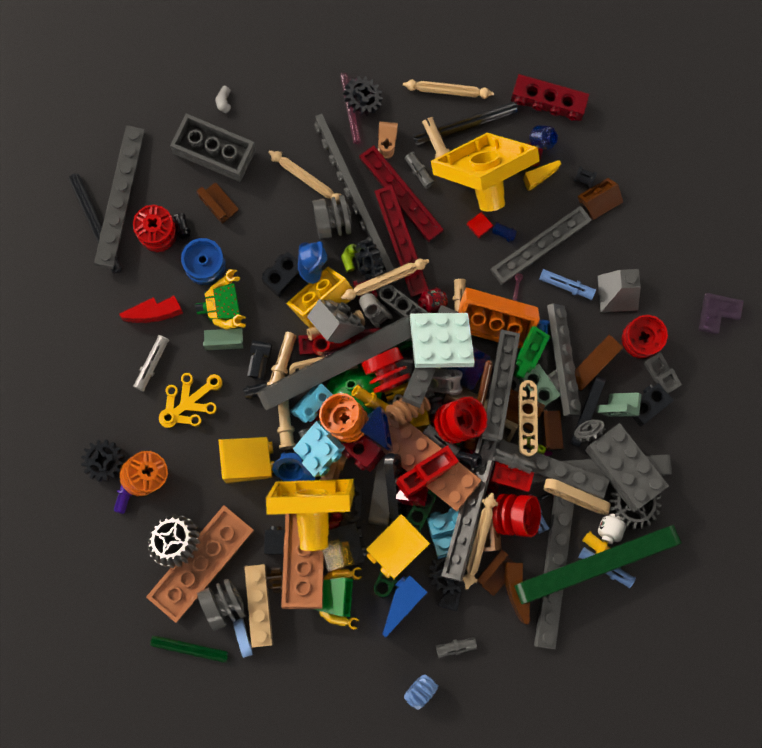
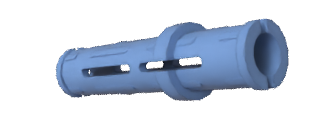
(587, 293)
(627, 579)

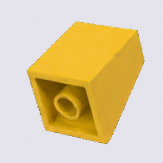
(246, 459)
(396, 547)

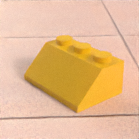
(330, 286)

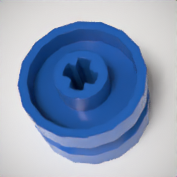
(203, 250)

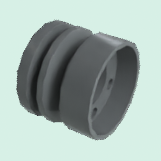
(332, 217)
(221, 604)

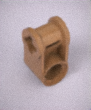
(387, 136)

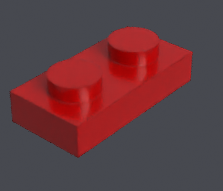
(511, 477)

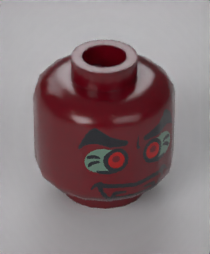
(432, 300)

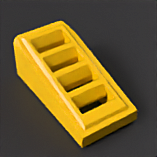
(538, 175)

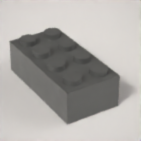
(213, 147)
(626, 467)

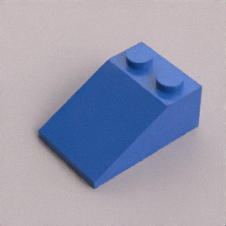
(404, 599)

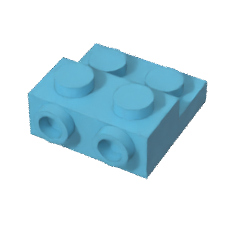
(311, 403)
(318, 450)
(441, 530)

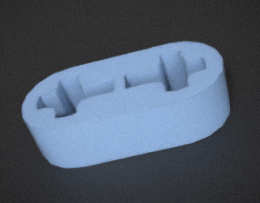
(243, 638)

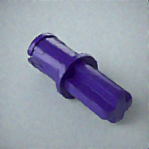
(122, 500)

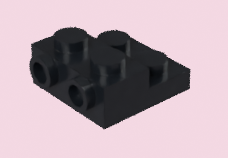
(352, 535)

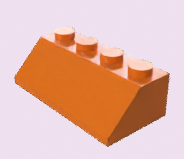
(492, 313)

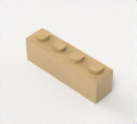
(258, 606)

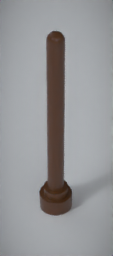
(472, 443)

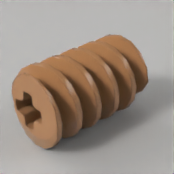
(402, 411)

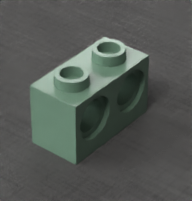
(543, 385)

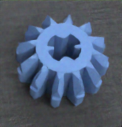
(420, 692)

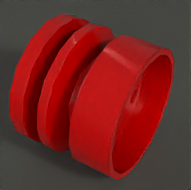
(157, 238)
(646, 326)
(386, 370)
(460, 420)
(517, 515)

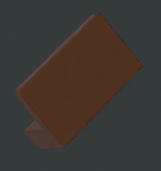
(601, 198)
(217, 202)
(513, 409)
(551, 430)
(493, 576)

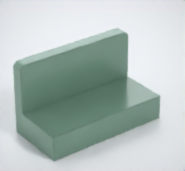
(223, 339)
(621, 405)

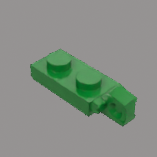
(530, 352)

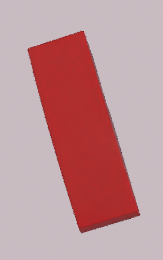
(152, 311)
(426, 471)

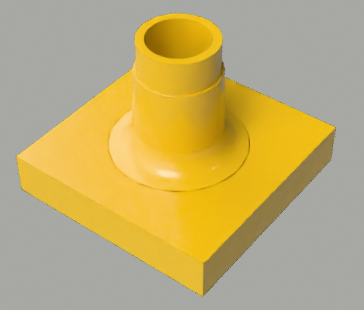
(484, 166)
(311, 503)

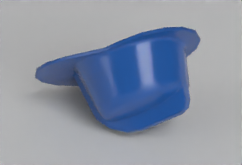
(310, 261)
(290, 468)

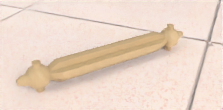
(450, 89)
(303, 175)
(385, 279)
(479, 540)

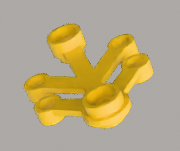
(188, 403)

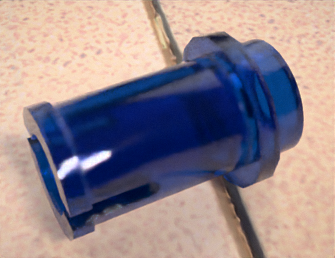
(505, 232)

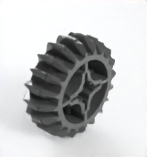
(641, 512)
(173, 530)

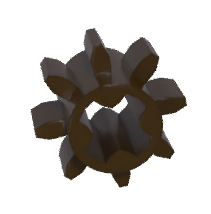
(275, 580)

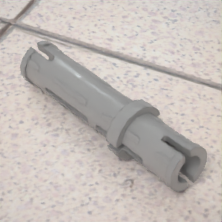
(160, 343)

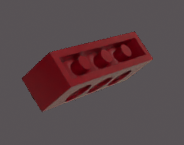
(558, 93)
(368, 459)

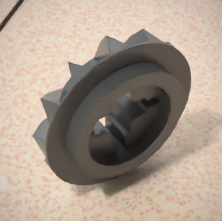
(589, 430)

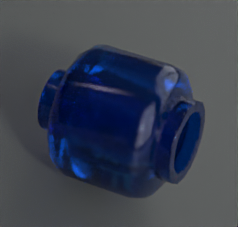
(543, 137)

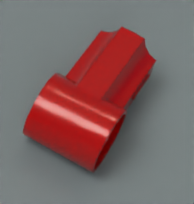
(330, 345)

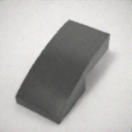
(662, 372)

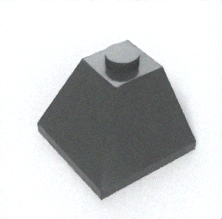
(619, 291)

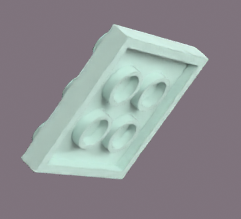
(441, 340)

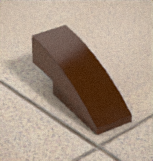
(596, 361)
(514, 575)

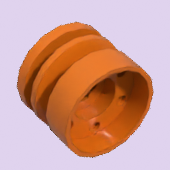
(337, 411)
(142, 484)

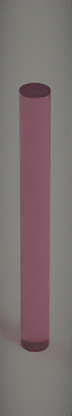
(352, 118)

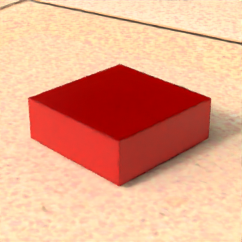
(479, 225)

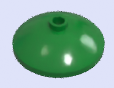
(342, 381)

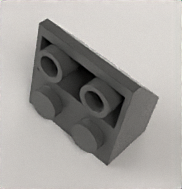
(335, 321)

